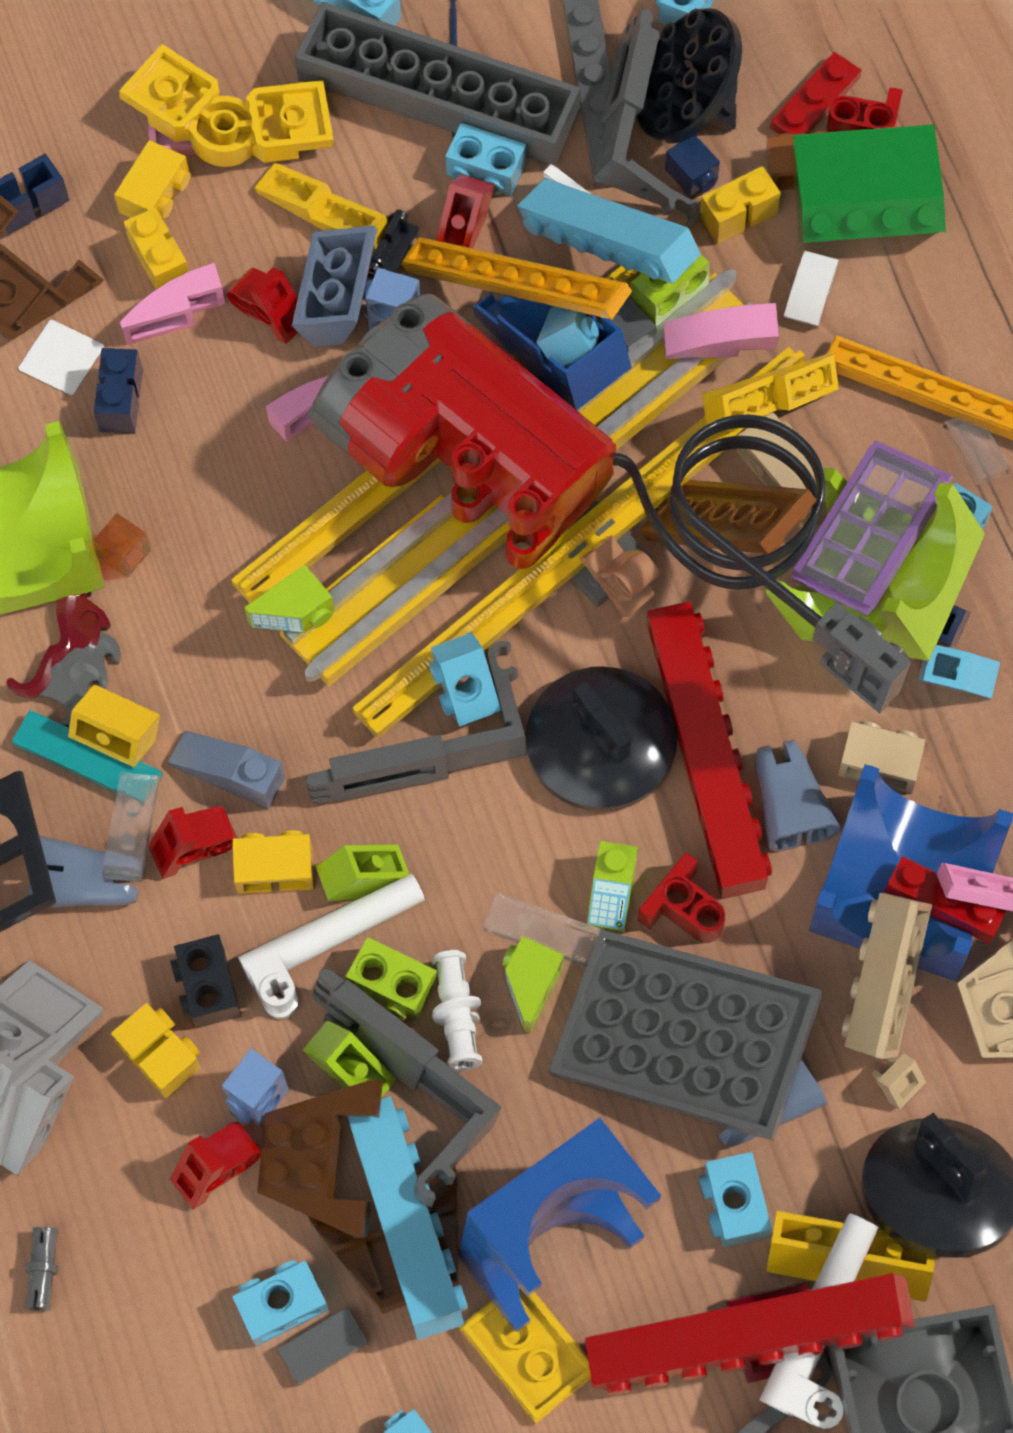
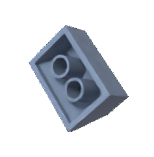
(333, 284)

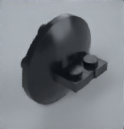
(693, 77)
(601, 738)
(940, 1187)

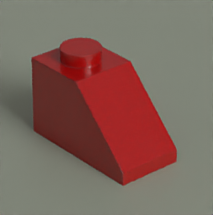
(464, 211)

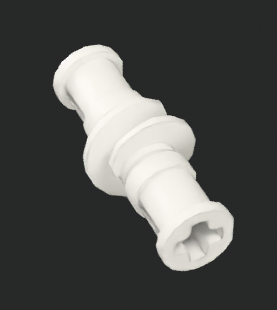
(455, 1010)

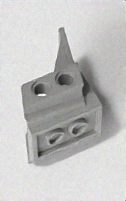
(37, 1030)

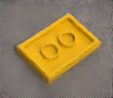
(537, 1363)

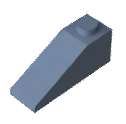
(229, 767)

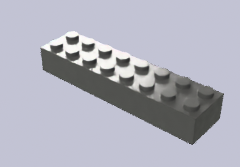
(436, 81)

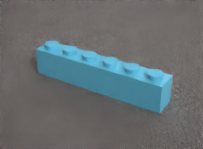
(609, 230)
(406, 1222)

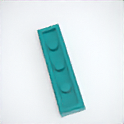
(51, 743)

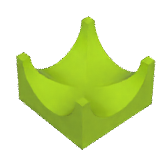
(45, 527)
(923, 588)

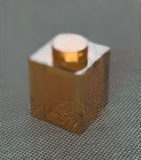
(122, 545)

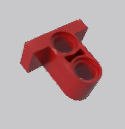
(863, 112)
(266, 299)
(190, 838)
(686, 913)
(214, 1162)

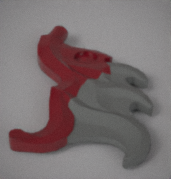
(76, 659)

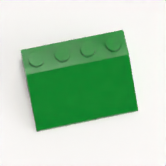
(868, 183)

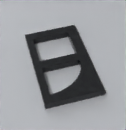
(17, 807)

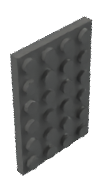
(686, 1034)

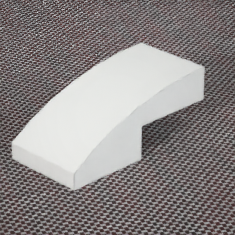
(811, 288)

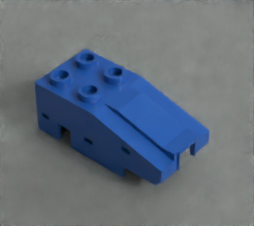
(517, 328)

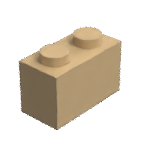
(894, 753)

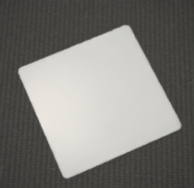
(61, 357)

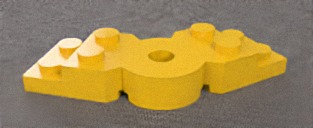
(188, 107)

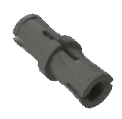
(41, 1268)

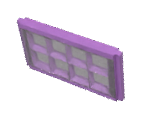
(870, 528)

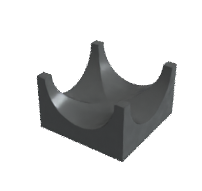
(934, 1379)

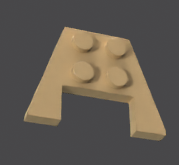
(988, 1002)

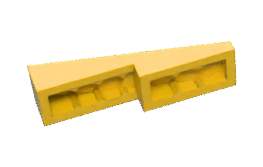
(315, 202)
(774, 390)

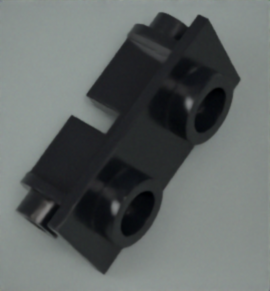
(398, 240)

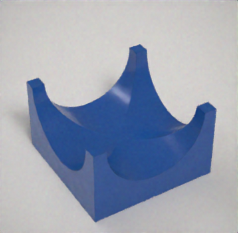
(874, 839)
(565, 1187)

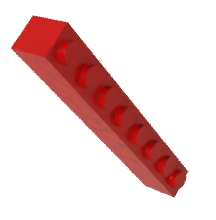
(707, 751)
(750, 1332)

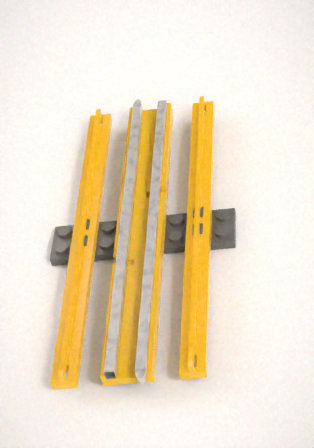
(439, 550)

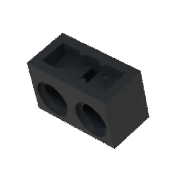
(213, 979)

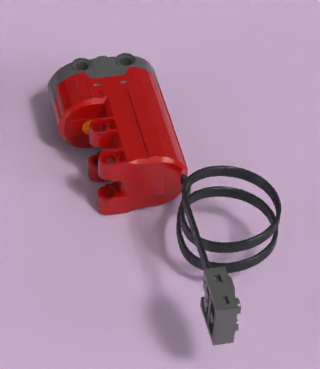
(444, 391)

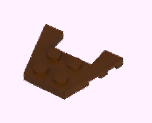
(26, 295)
(302, 1155)
(370, 1258)

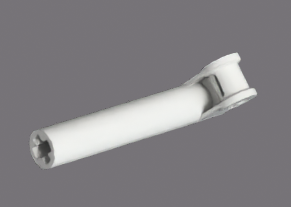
(269, 963)
(790, 1383)

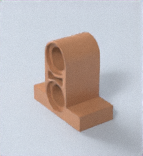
(622, 574)

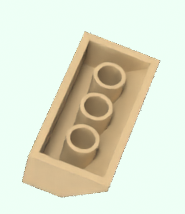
(887, 975)

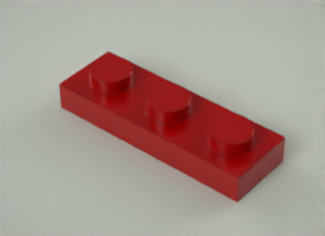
(813, 99)
(922, 884)

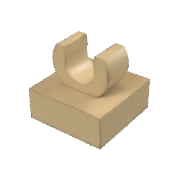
(900, 1080)

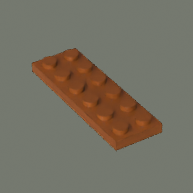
(745, 514)

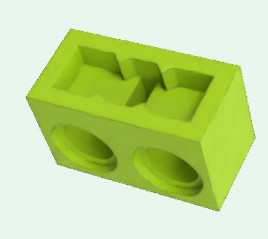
(661, 299)
(397, 971)

